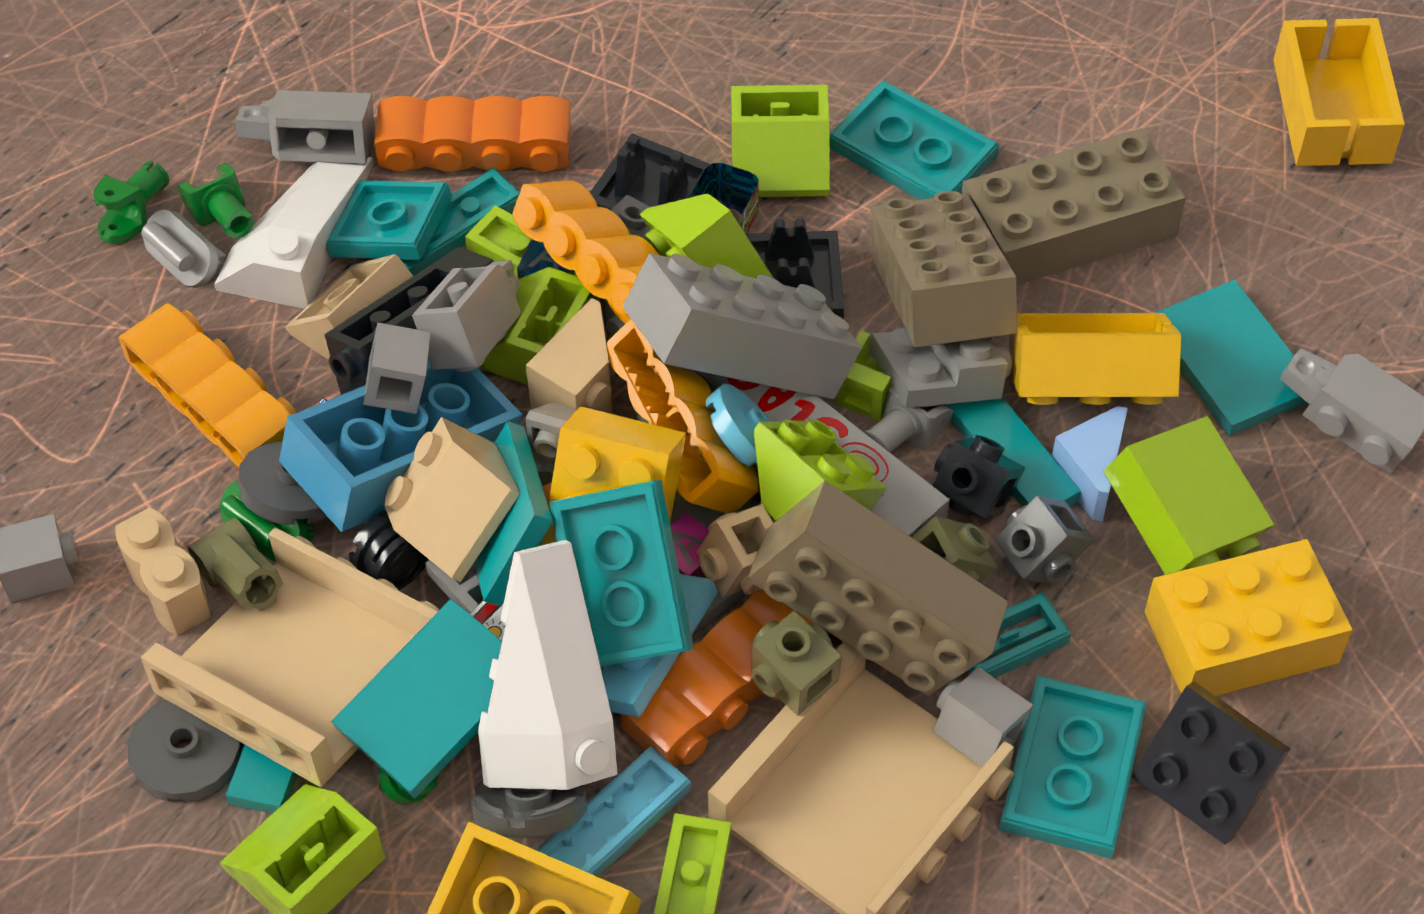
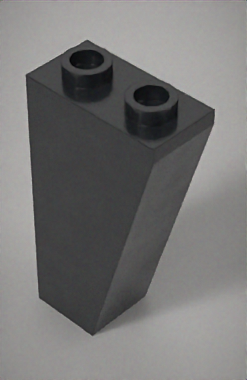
(353, 339)

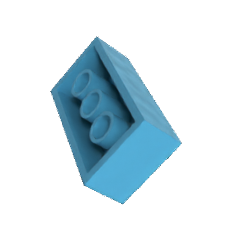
(354, 451)

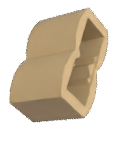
(163, 571)

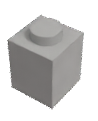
(397, 368)
(36, 558)
(980, 715)

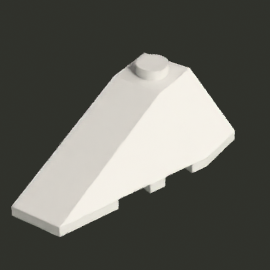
(287, 248)
(548, 694)

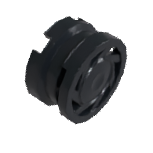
(386, 553)

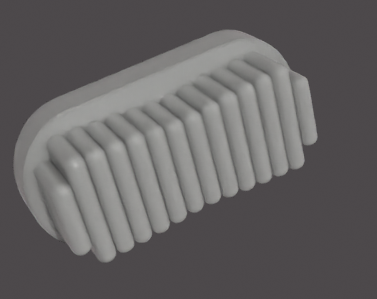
(182, 248)

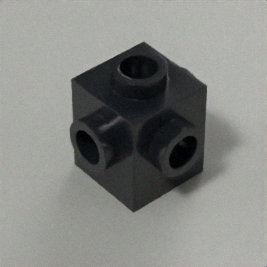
(976, 476)

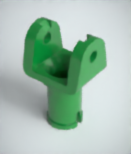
(219, 201)
(127, 202)

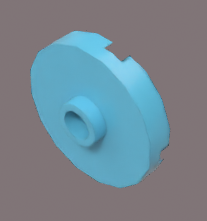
(735, 421)

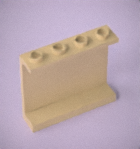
(295, 665)
(856, 793)

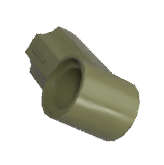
(233, 560)

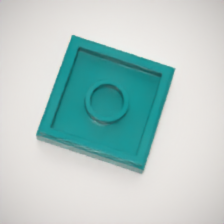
(389, 219)

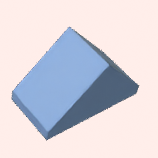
(1087, 452)

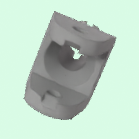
(909, 424)

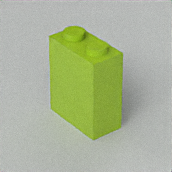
(1188, 497)

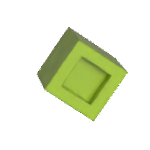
(865, 386)

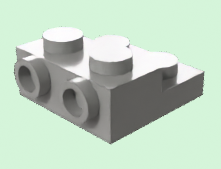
(941, 371)

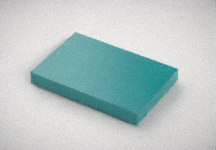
(911, 143)
(1232, 357)
(523, 524)
(626, 571)
(425, 699)
(1073, 767)

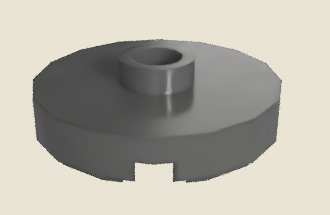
(271, 489)
(180, 772)
(527, 811)

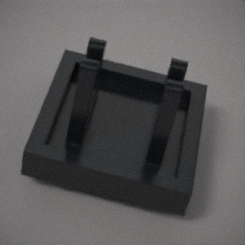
(647, 174)
(803, 258)
(1210, 762)

